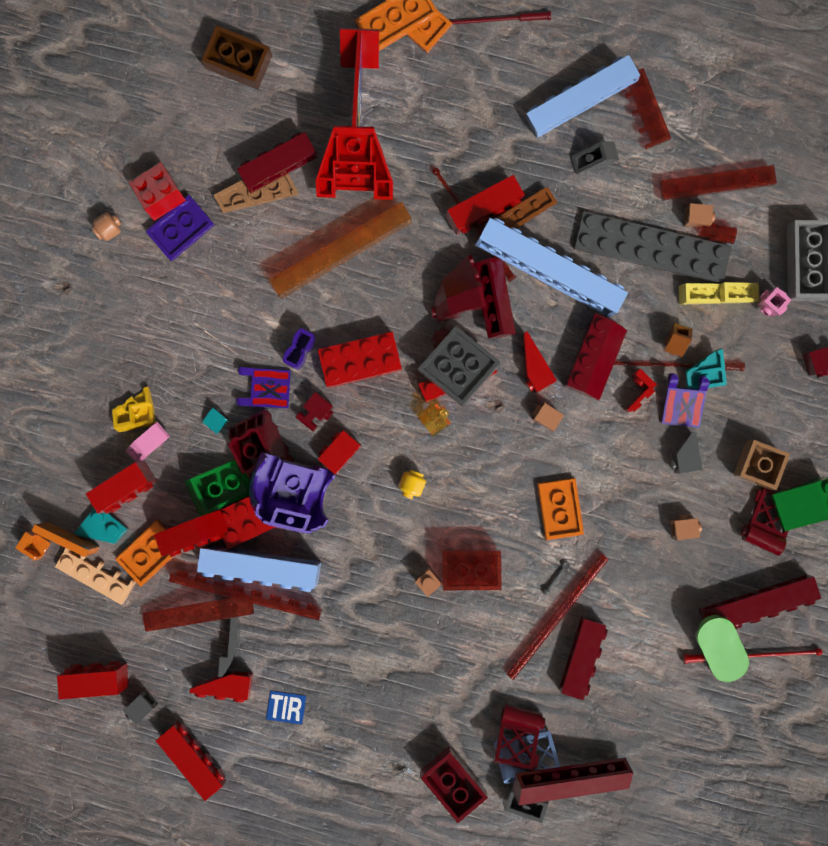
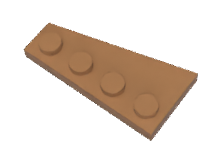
(238, 196)

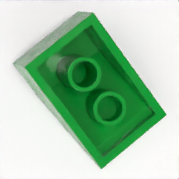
(218, 488)
(802, 504)

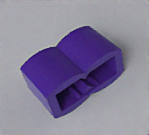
(301, 345)

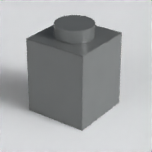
(140, 707)

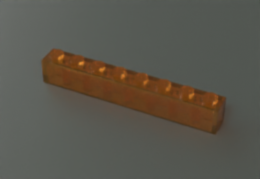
(341, 250)

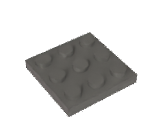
(459, 366)

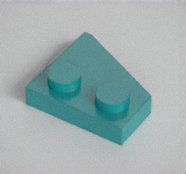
(712, 367)

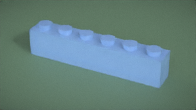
(582, 96)

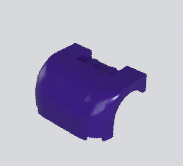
(289, 493)

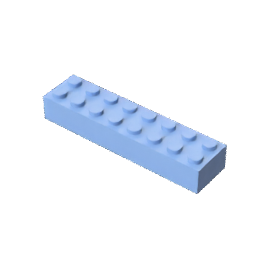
(551, 268)

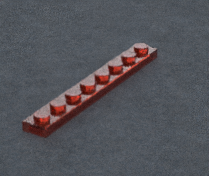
(273, 601)

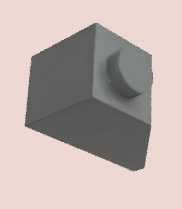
(595, 157)
(687, 455)

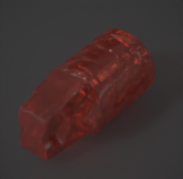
(719, 233)

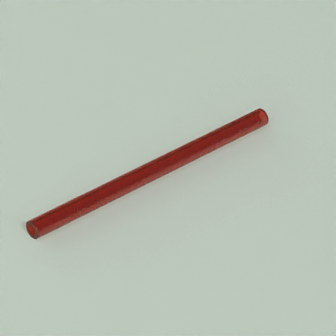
(557, 616)

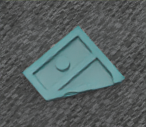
(102, 527)

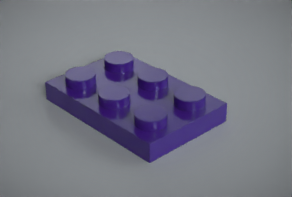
(180, 228)

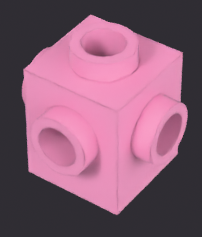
(779, 302)

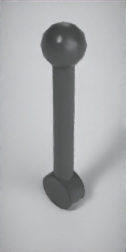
(565, 565)

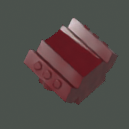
(256, 436)

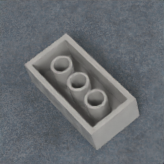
(807, 260)

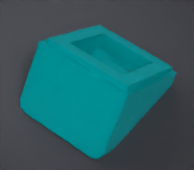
(215, 420)

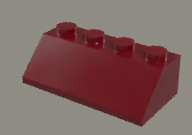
(595, 357)

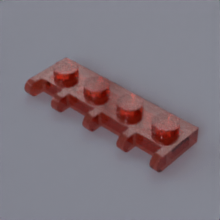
(649, 111)

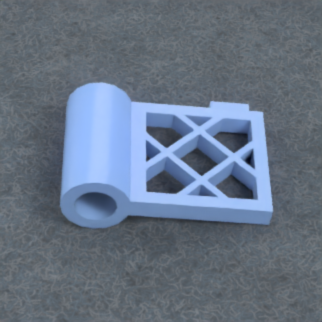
(508, 772)

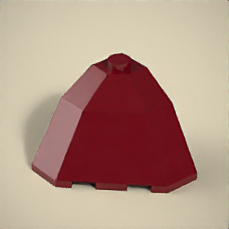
(459, 292)

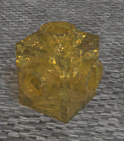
(434, 418)

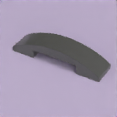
(234, 636)

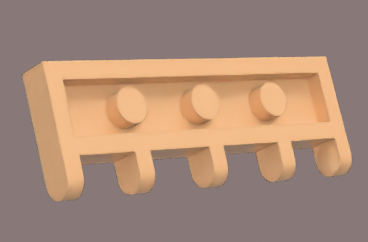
(94, 576)

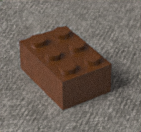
(237, 57)

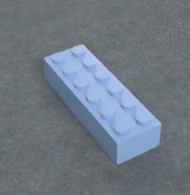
(258, 566)

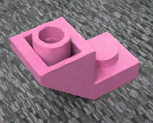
(147, 443)

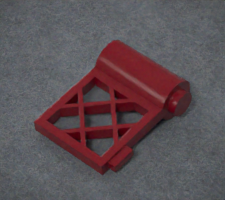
(760, 534)
(522, 721)

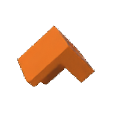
(33, 545)

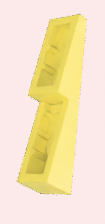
(718, 293)

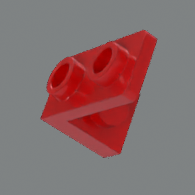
(642, 380)

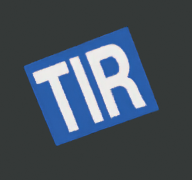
(286, 707)

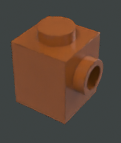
(678, 339)

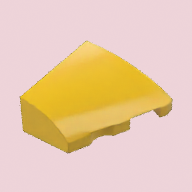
(135, 412)

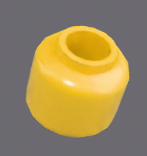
(412, 484)

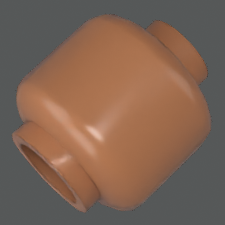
(106, 226)

